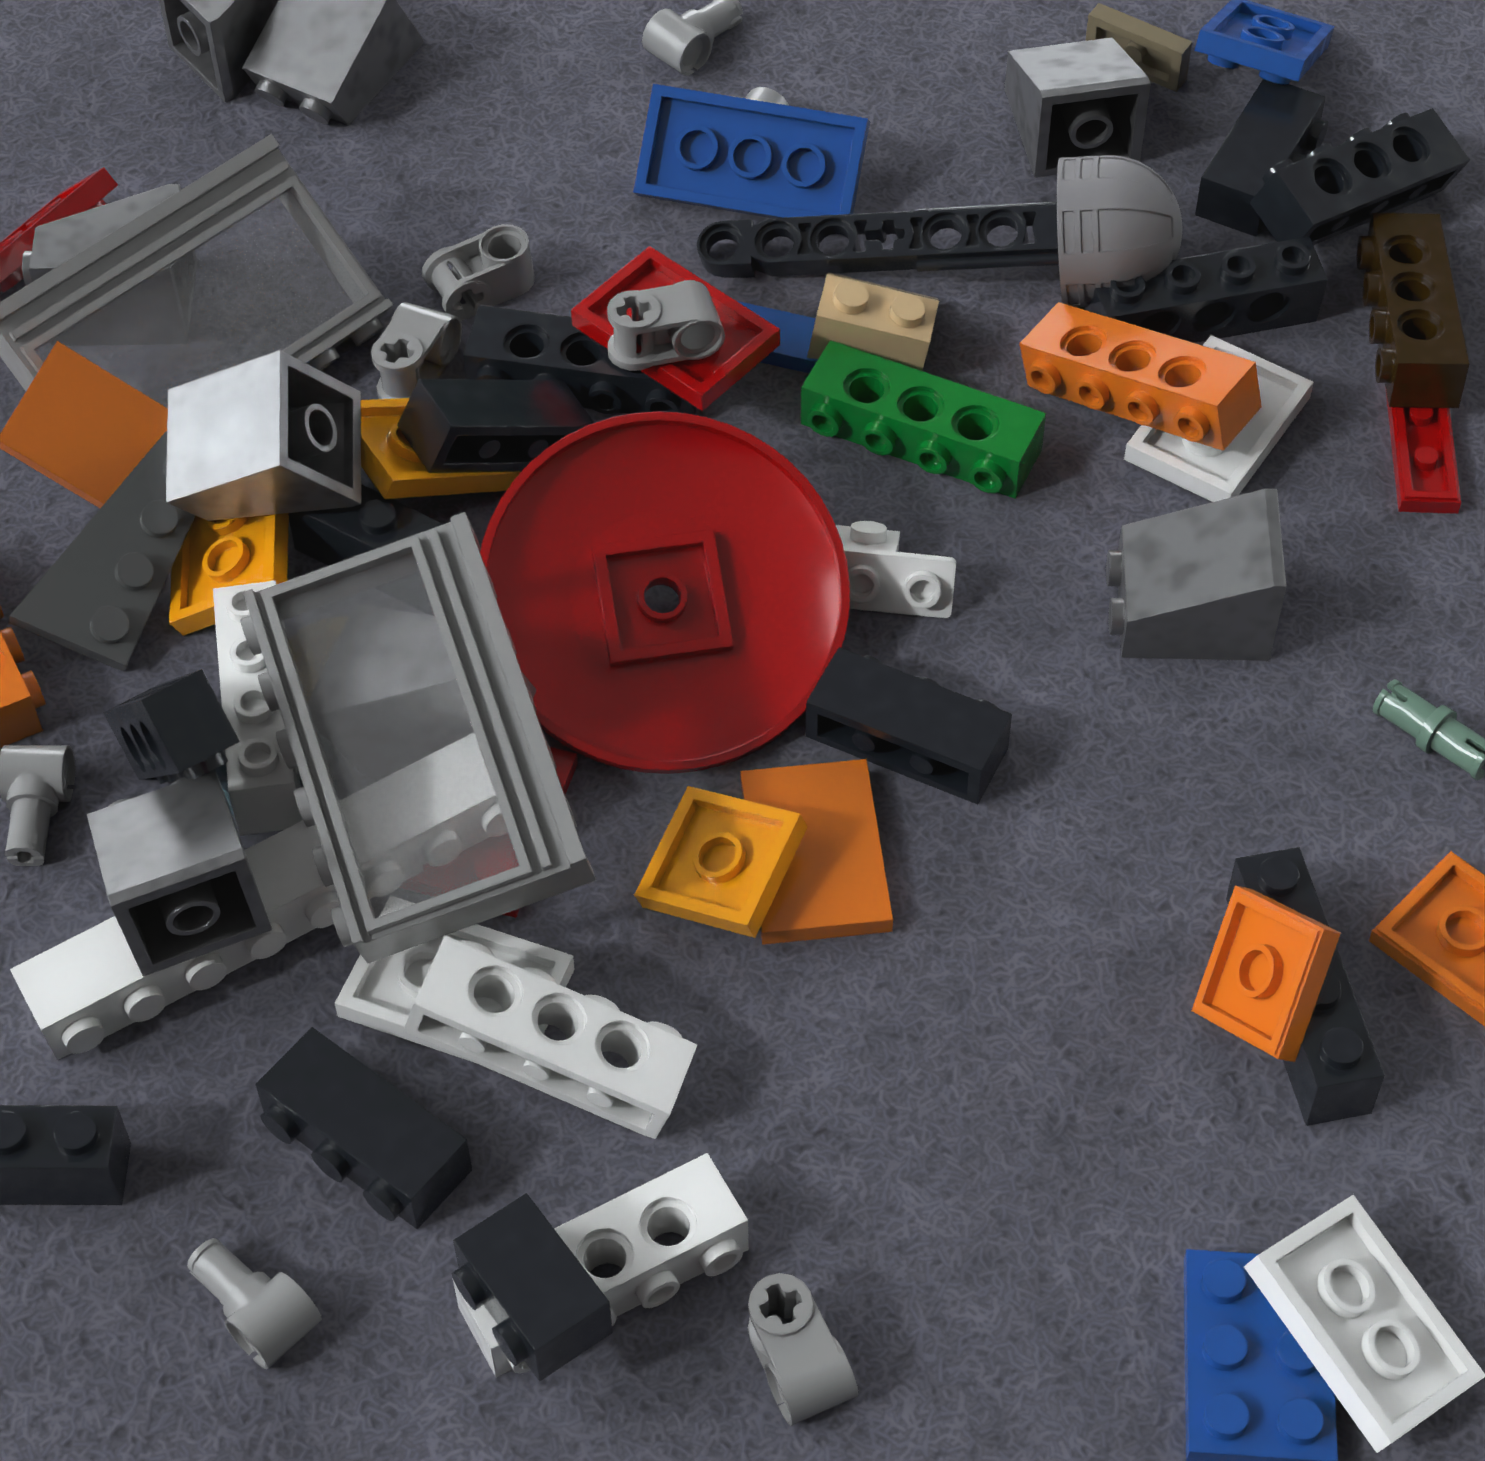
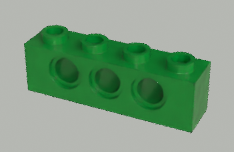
(922, 419)

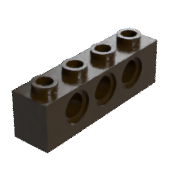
(1413, 310)

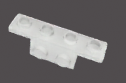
(892, 579)

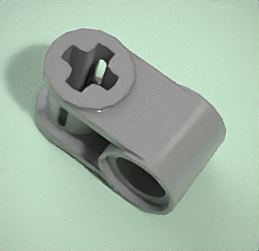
(484, 272)
(666, 322)
(414, 347)
(799, 1357)

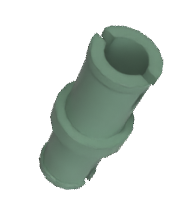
(1432, 727)

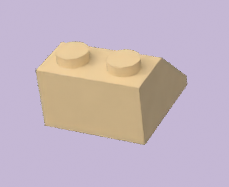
(874, 320)

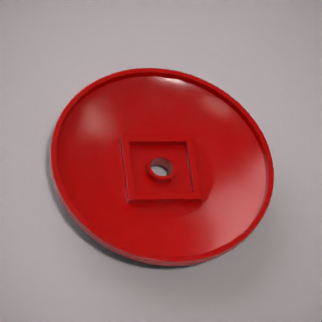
(682, 509)

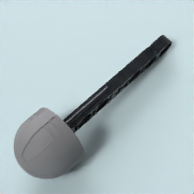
(1107, 225)

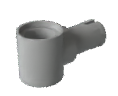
(688, 38)
(32, 786)
(259, 1310)

